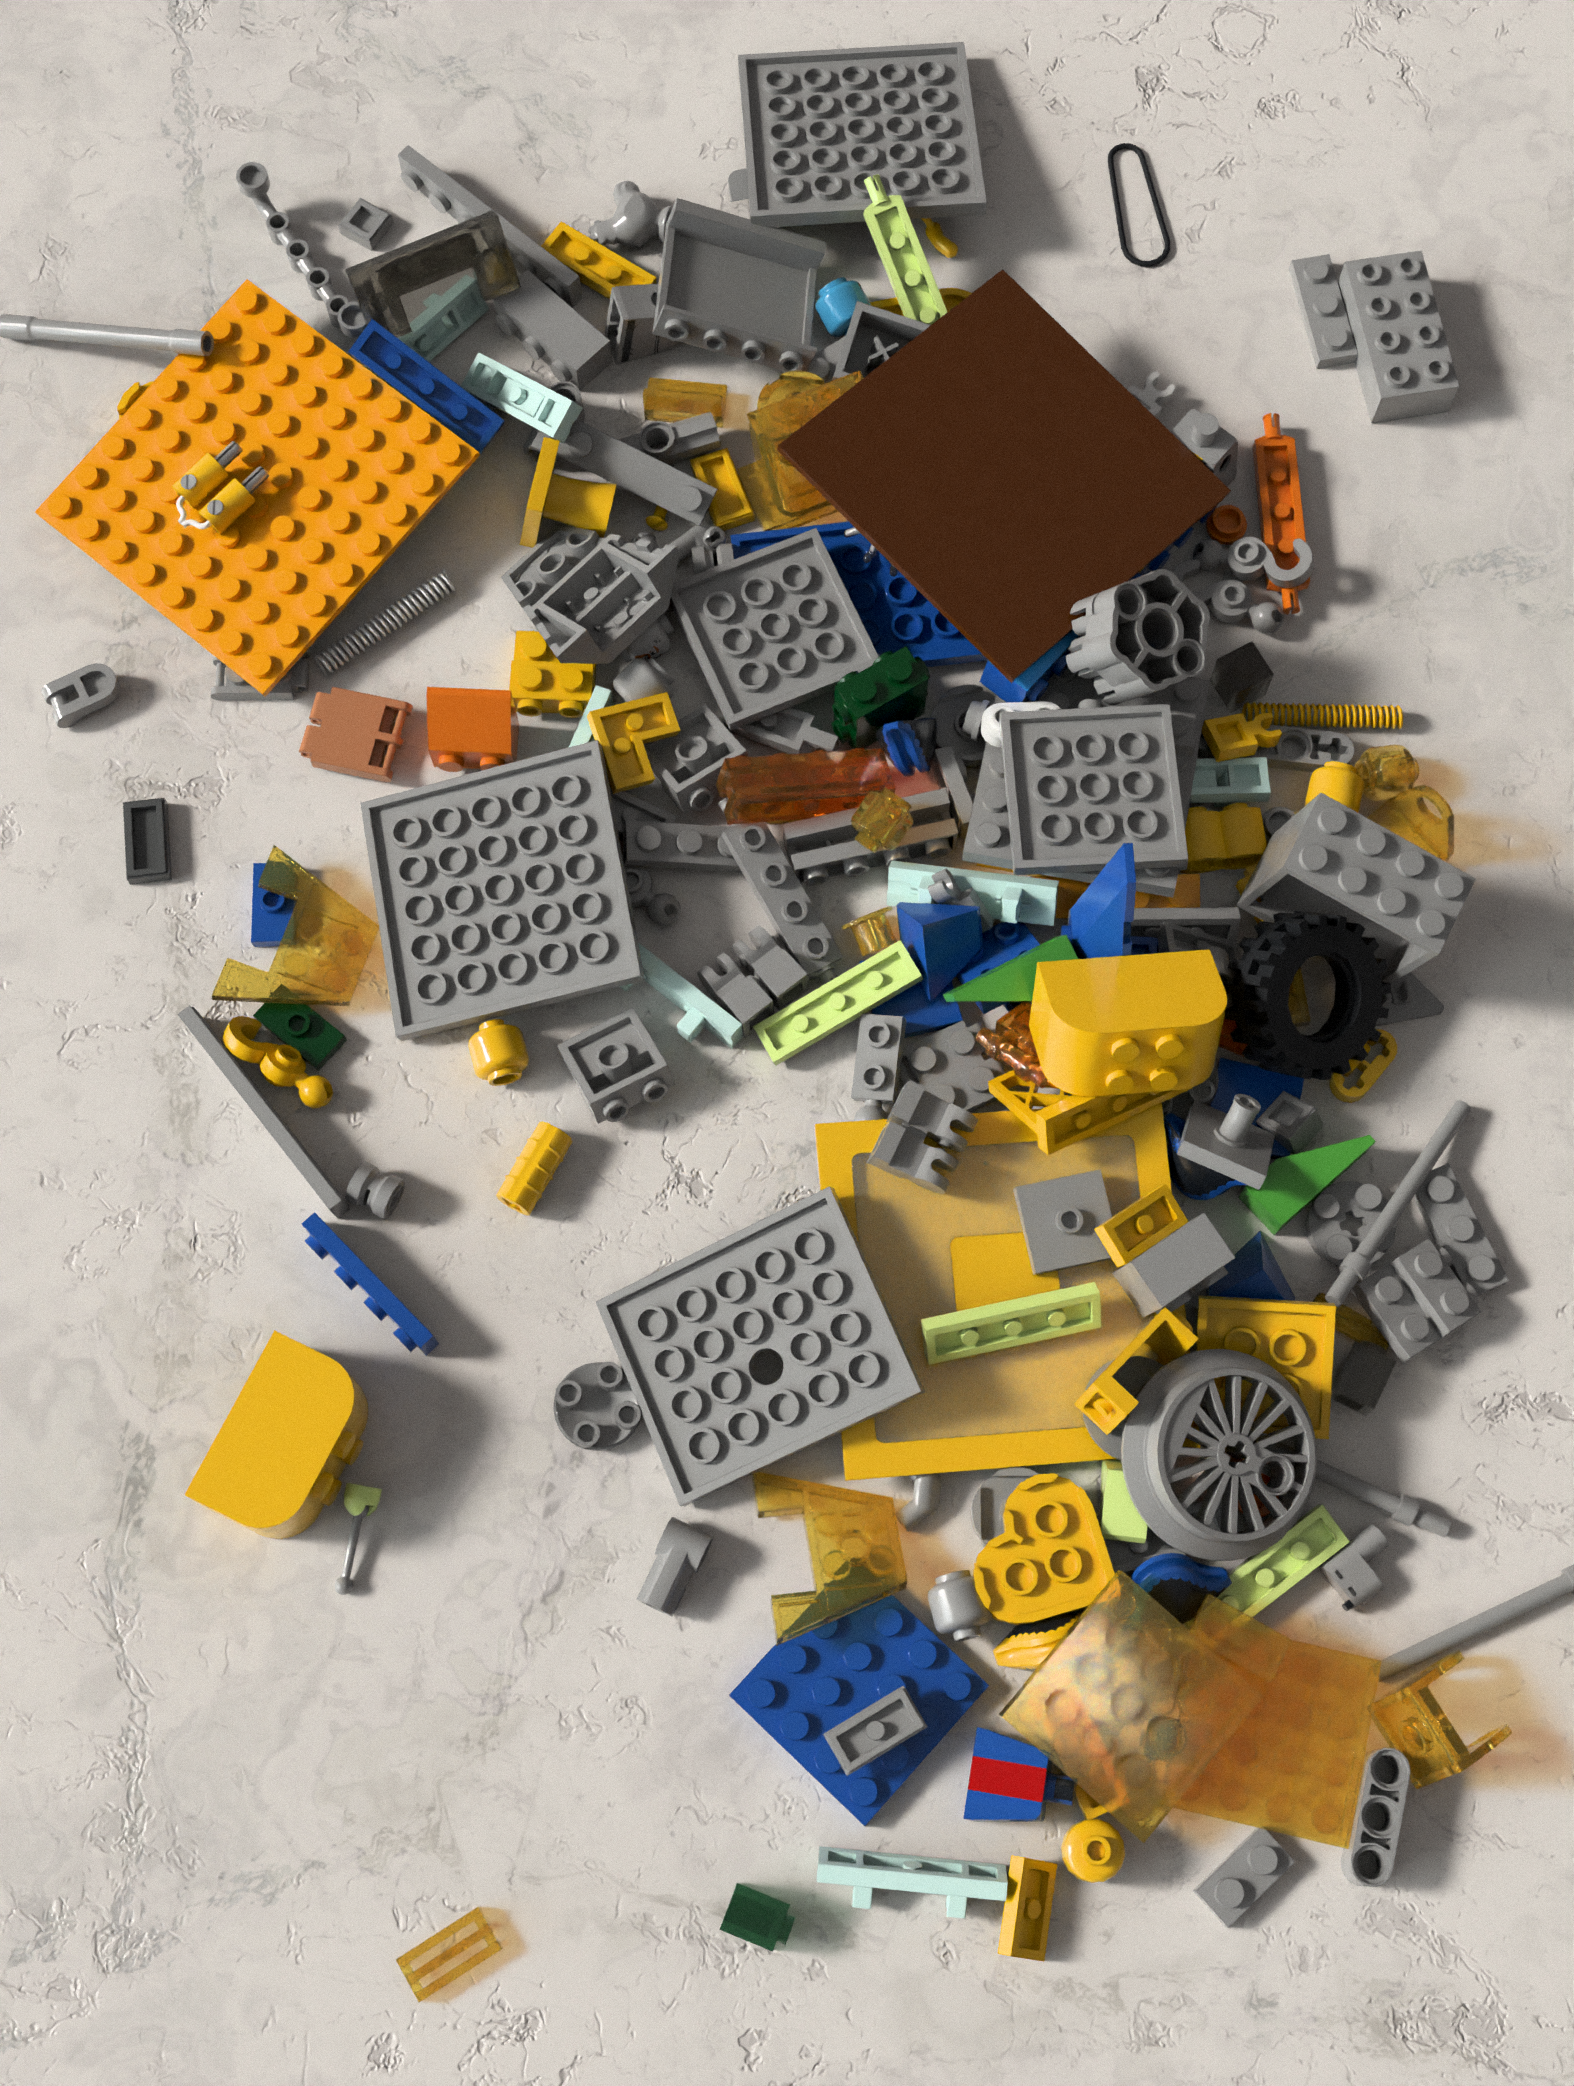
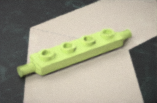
(902, 255)

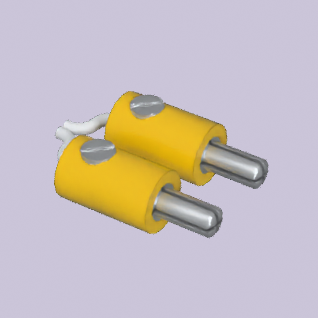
(206, 477)

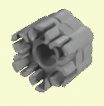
(1139, 636)

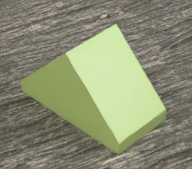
(1117, 1512)

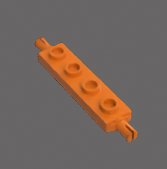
(1279, 503)

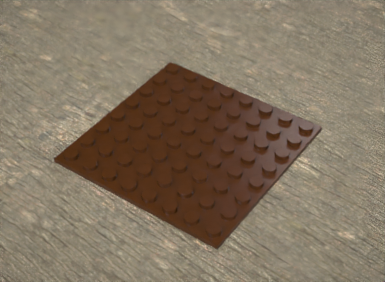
(1004, 472)

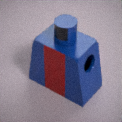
(1012, 1781)

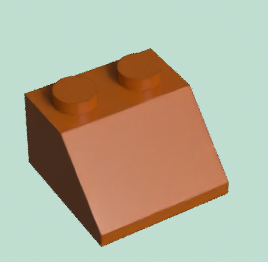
(471, 728)

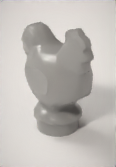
(634, 220)

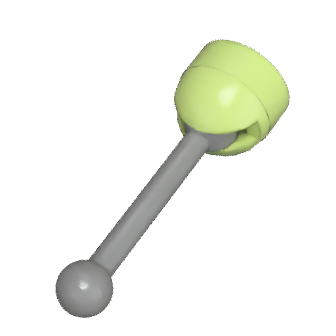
(359, 1502)

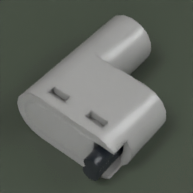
(1349, 1569)

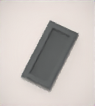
(147, 841)

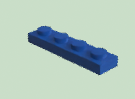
(381, 1299)

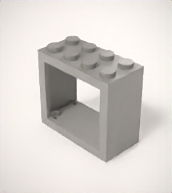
(1357, 869)

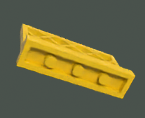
(1071, 1117)

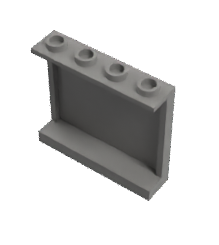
(737, 287)

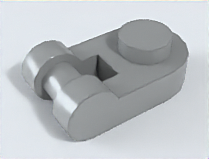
(95, 685)

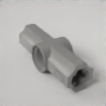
(681, 438)

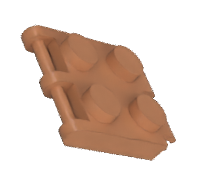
(354, 733)

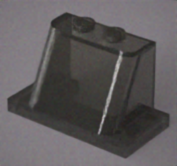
(470, 244)

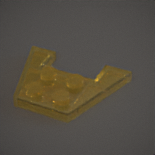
(319, 950)
(850, 1550)

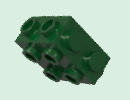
(879, 695)

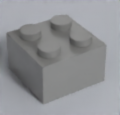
(1181, 1261)

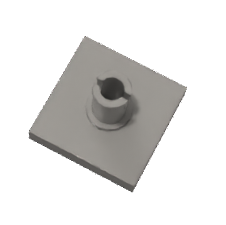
(1228, 1140)

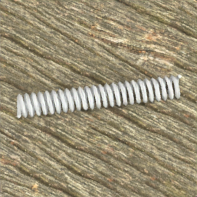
(380, 618)

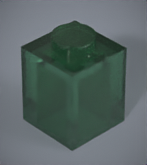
(757, 1917)

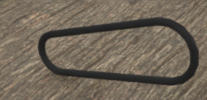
(1137, 150)

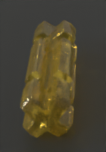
(1354, 1324)

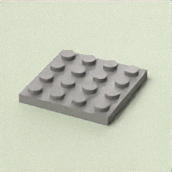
(772, 628)
(1088, 785)

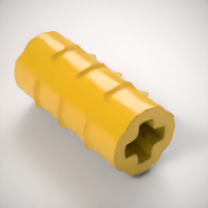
(534, 1168)

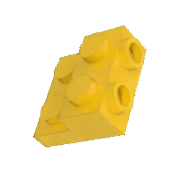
(545, 684)

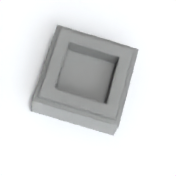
(366, 224)

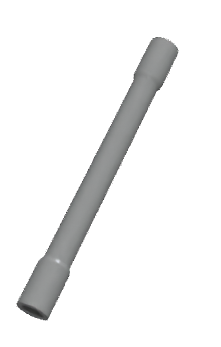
(178, 340)

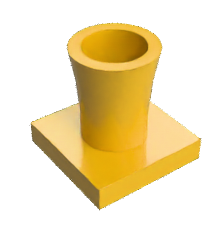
(564, 499)

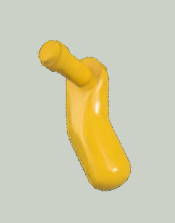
(938, 240)

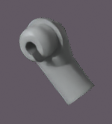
(699, 536)
(924, 1502)

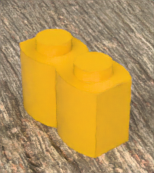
(1224, 838)

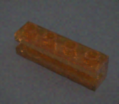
(800, 784)

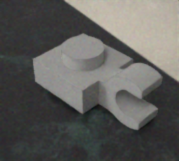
(947, 892)

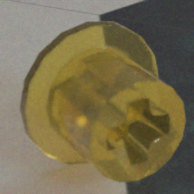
(872, 931)

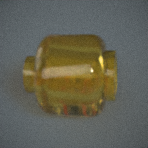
(1387, 771)
(882, 820)

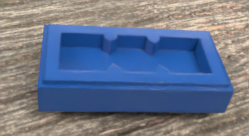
(269, 913)

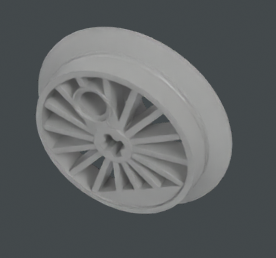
(1162, 1422)

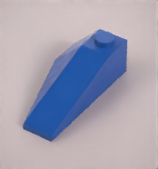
(1105, 910)

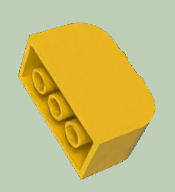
(1128, 1022)
(284, 1442)

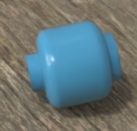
(838, 304)

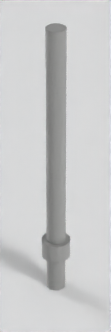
(1357, 1263)
(1402, 1508)
(1478, 1624)

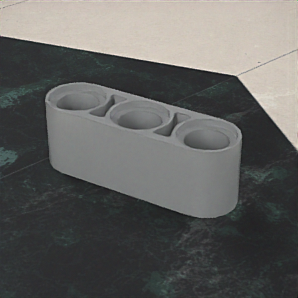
(1391, 1799)

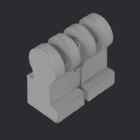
(751, 998)
(901, 1141)

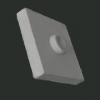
(1061, 1220)

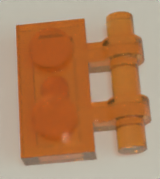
(1013, 1034)

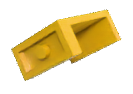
(1109, 1402)

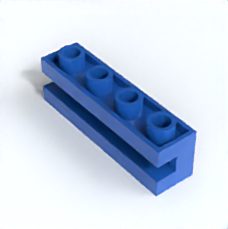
(426, 386)

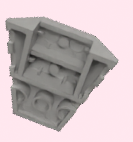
(592, 591)

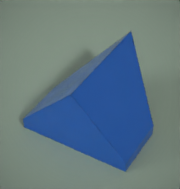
(939, 940)
(1253, 1274)

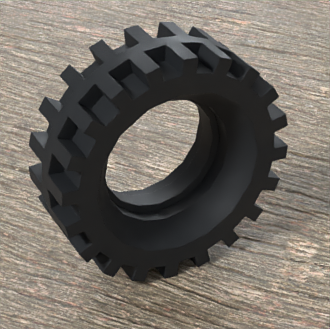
(1263, 988)

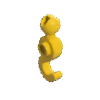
(279, 1063)

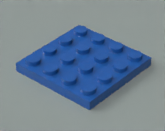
(841, 1670)

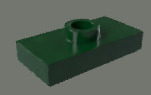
(303, 1030)

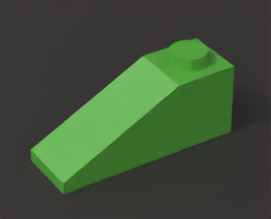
(1013, 979)
(1299, 1179)

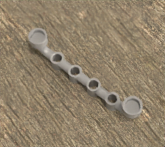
(343, 314)

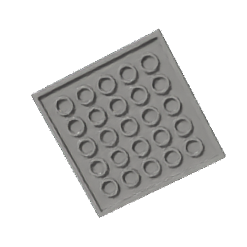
(842, 115)
(501, 891)

